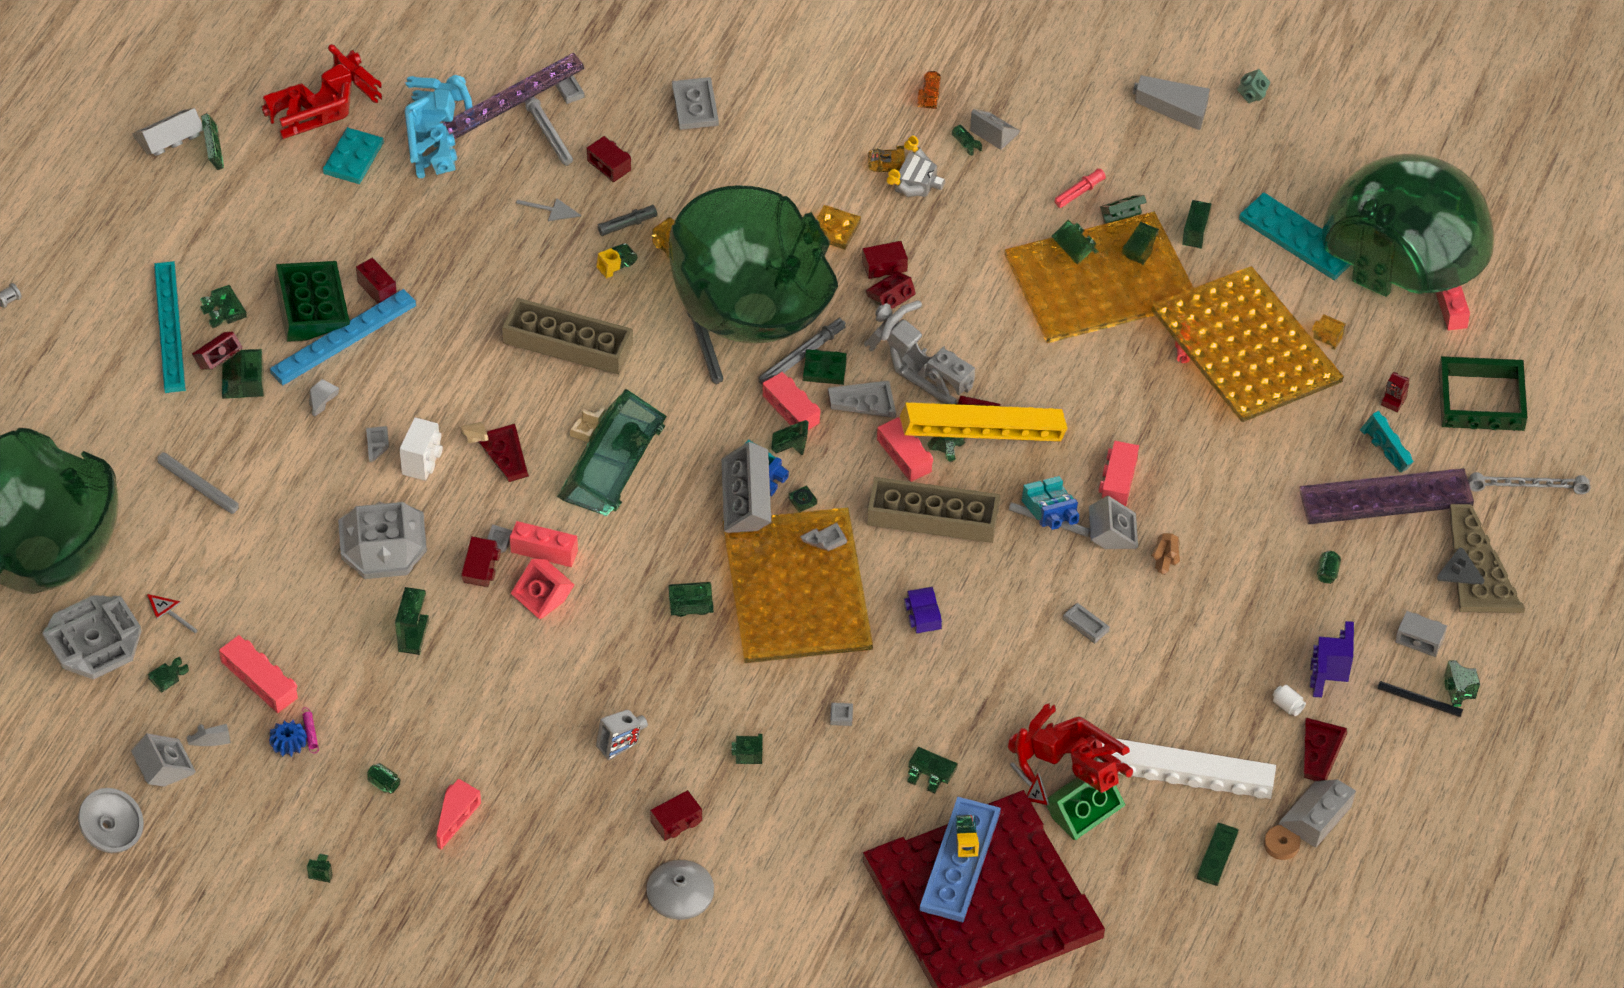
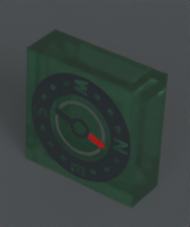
(802, 498)

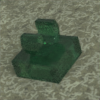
(320, 869)

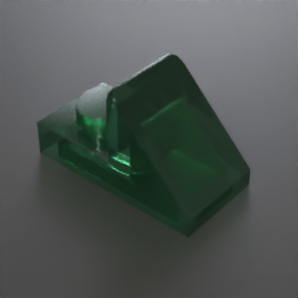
(791, 436)

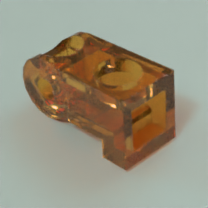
(929, 95)

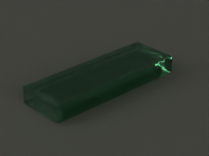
(212, 141)
(1217, 854)

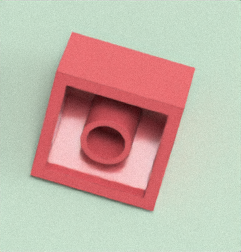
(542, 587)

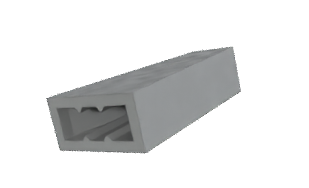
(1173, 99)

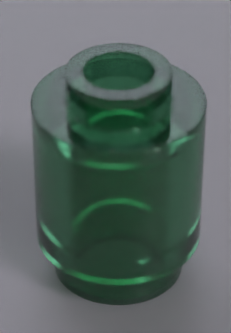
(1328, 567)
(383, 778)

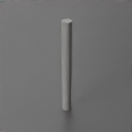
(1065, 525)

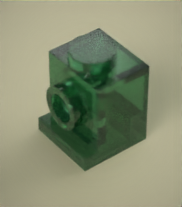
(748, 749)

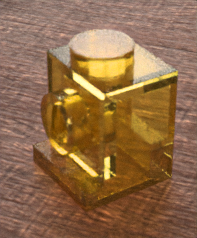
(1329, 331)

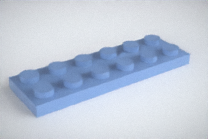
(954, 876)

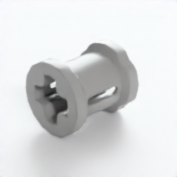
(9, 295)

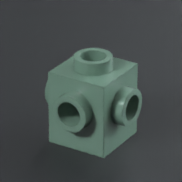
(1253, 86)

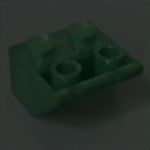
(243, 375)

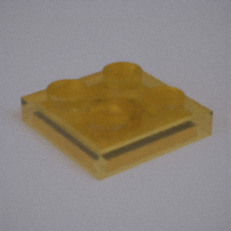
(838, 225)

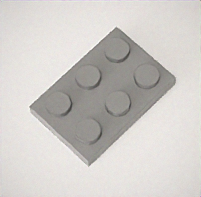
(695, 103)

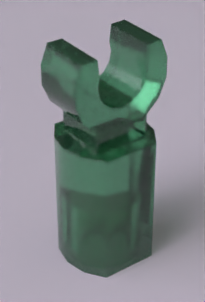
(966, 139)

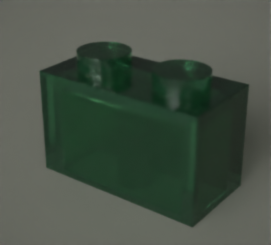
(1197, 224)

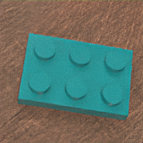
(353, 155)

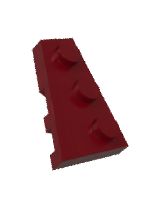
(506, 452)
(1321, 748)

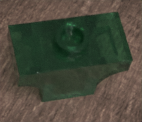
(1140, 243)
(1461, 682)

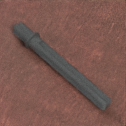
(827, 333)
(708, 352)

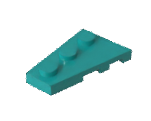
(1383, 436)

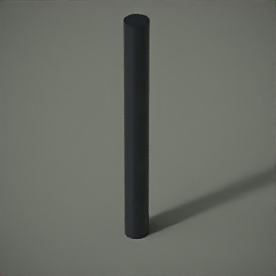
(1420, 699)

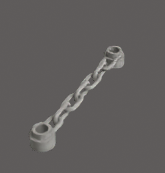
(1580, 484)

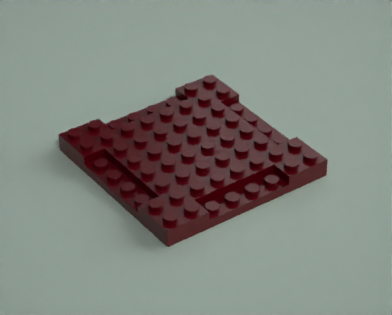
(1018, 913)

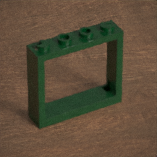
(1487, 369)

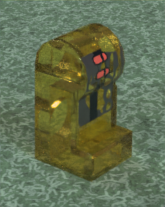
(886, 160)

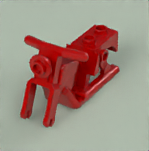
(329, 103)
(1076, 738)

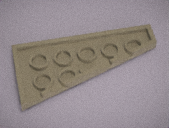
(1496, 592)

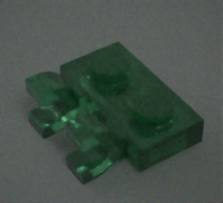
(227, 303)
(932, 765)

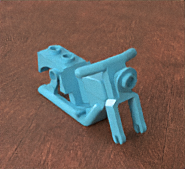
(424, 121)

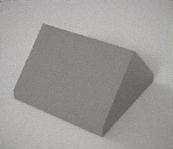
(992, 128)

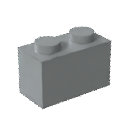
(1421, 633)

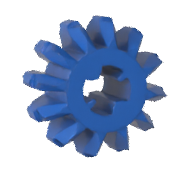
(287, 738)

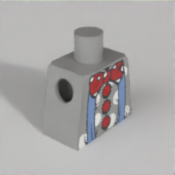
(619, 733)

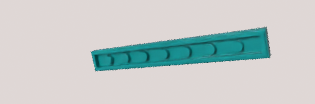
(169, 327)

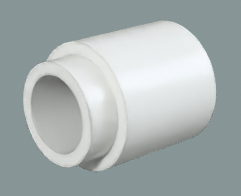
(1288, 700)

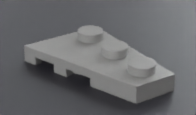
(864, 398)

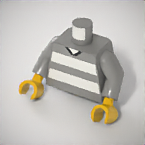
(916, 174)

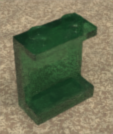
(409, 623)

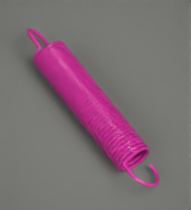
(310, 730)

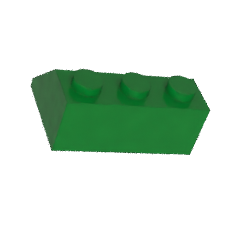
(1081, 807)

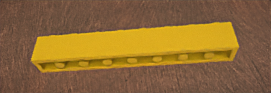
(983, 422)

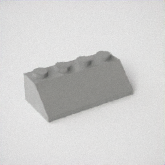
(746, 489)

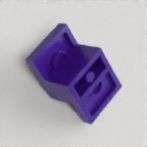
(1332, 659)

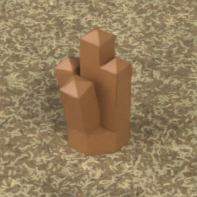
(1166, 552)

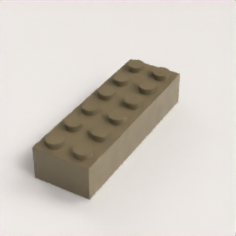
(567, 336)
(933, 509)

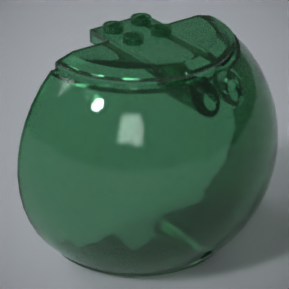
(1410, 225)
(750, 264)
(52, 512)

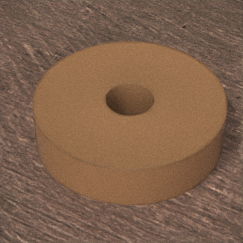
(1278, 850)

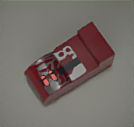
(1396, 392)

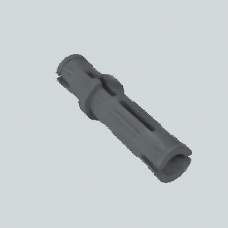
(635, 217)

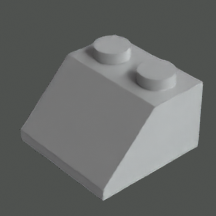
(1113, 525)
(162, 760)

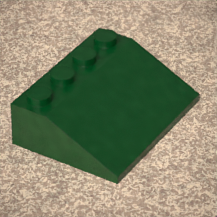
(310, 299)

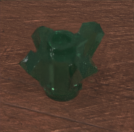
(630, 439)
(946, 445)

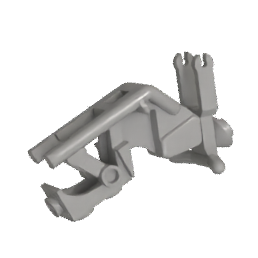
(914, 363)

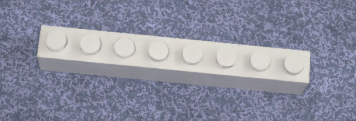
(1199, 769)

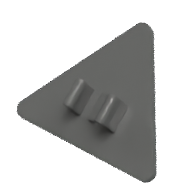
(1460, 570)

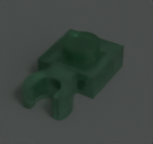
(167, 676)

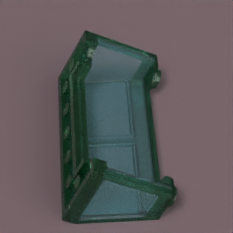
(600, 470)

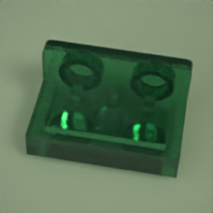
(1073, 242)
(690, 599)

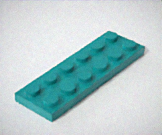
(1292, 233)

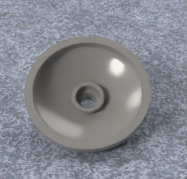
(118, 812)
(680, 899)

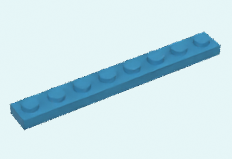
(342, 337)

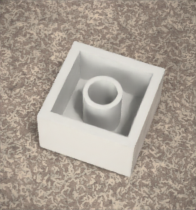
(420, 449)

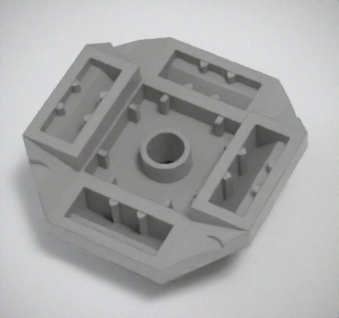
(382, 539)
(101, 618)

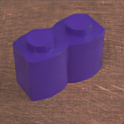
(923, 609)

